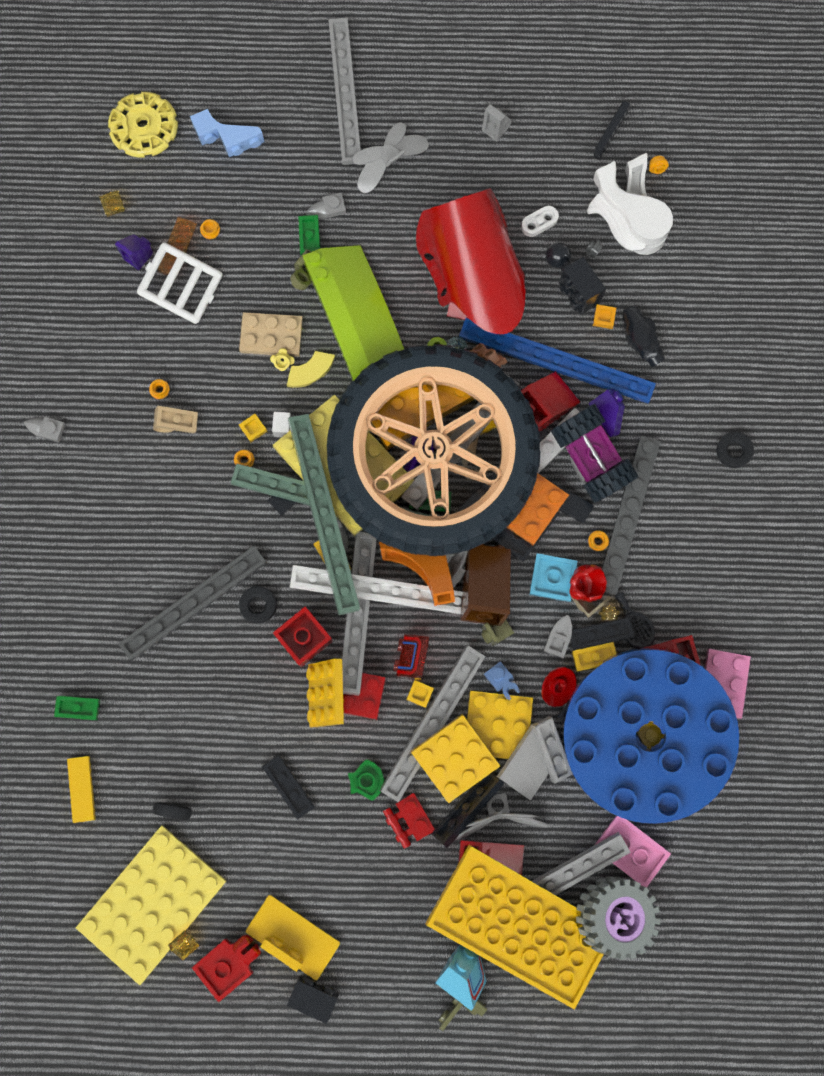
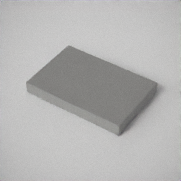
(525, 767)

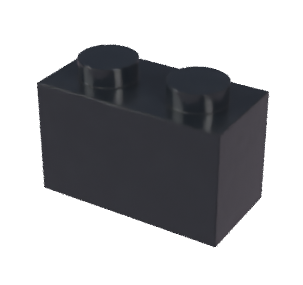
(313, 999)

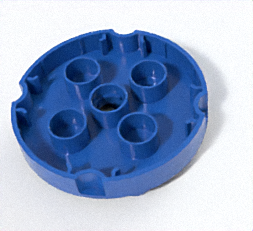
(686, 764)

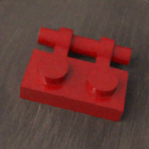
(415, 817)

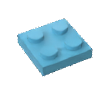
(552, 577)

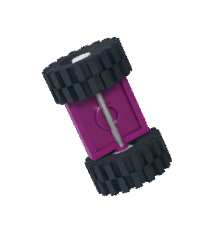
(594, 454)

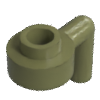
(300, 279)

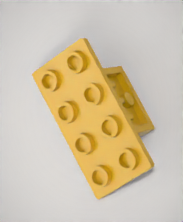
(292, 938)

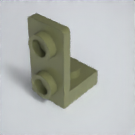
(496, 634)
(447, 1015)

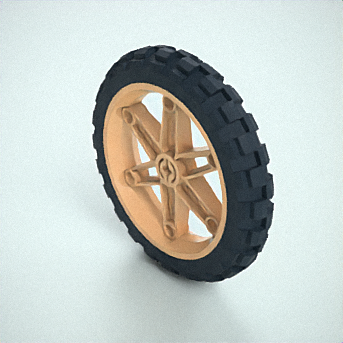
(433, 533)

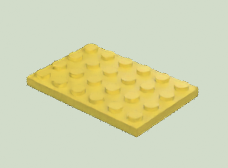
(376, 456)
(150, 904)

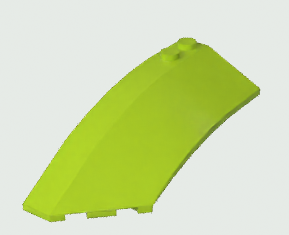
(353, 305)

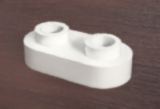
(539, 222)

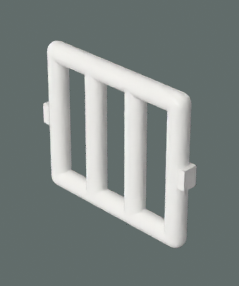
(160, 298)

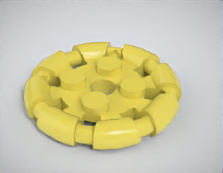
(147, 134)

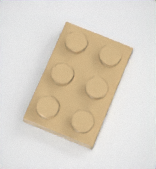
(269, 333)

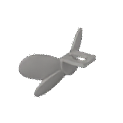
(380, 157)
(504, 813)

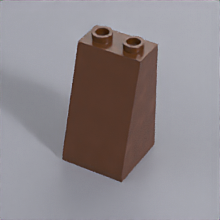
(486, 585)

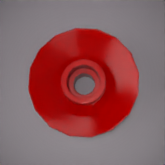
(558, 686)

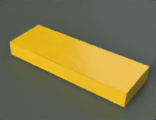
(81, 789)

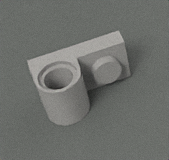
(495, 122)

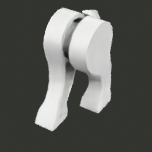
(634, 218)

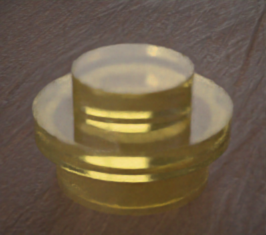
(609, 613)

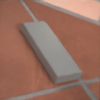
(552, 749)

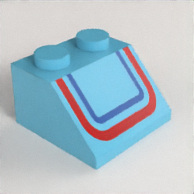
(463, 976)

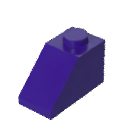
(134, 250)
(612, 410)

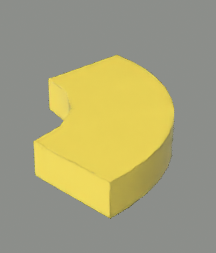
(311, 371)

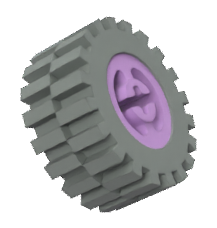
(601, 923)

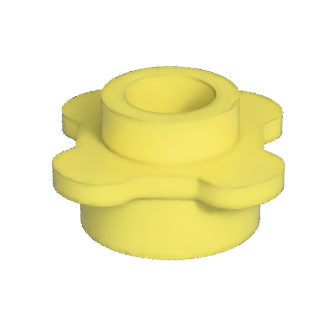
(282, 365)

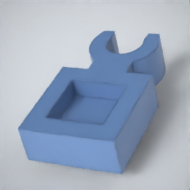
(501, 678)

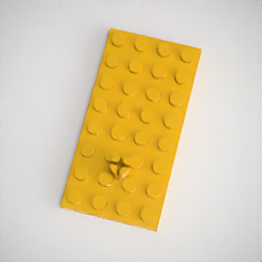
(516, 926)

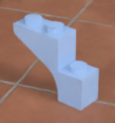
(234, 137)

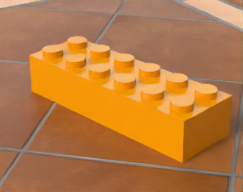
(405, 408)

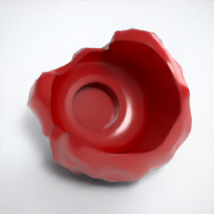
(588, 583)

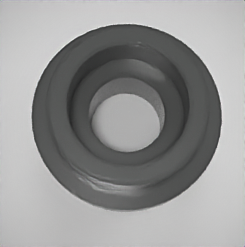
(593, 248)

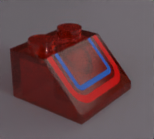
(412, 657)

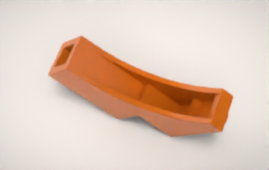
(432, 569)

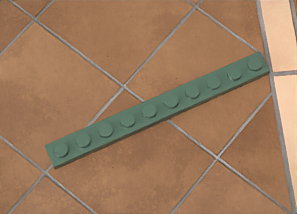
(274, 485)
(323, 515)

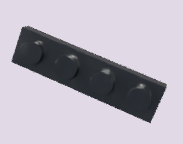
(467, 809)

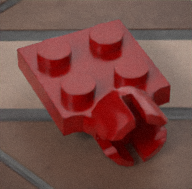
(226, 966)

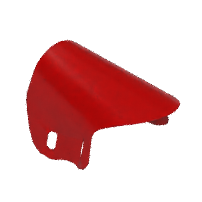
(474, 260)

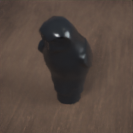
(642, 335)

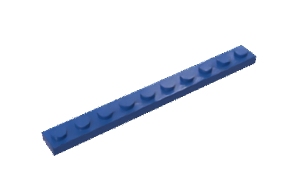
(560, 362)

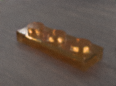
(180, 239)

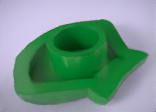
(366, 780)

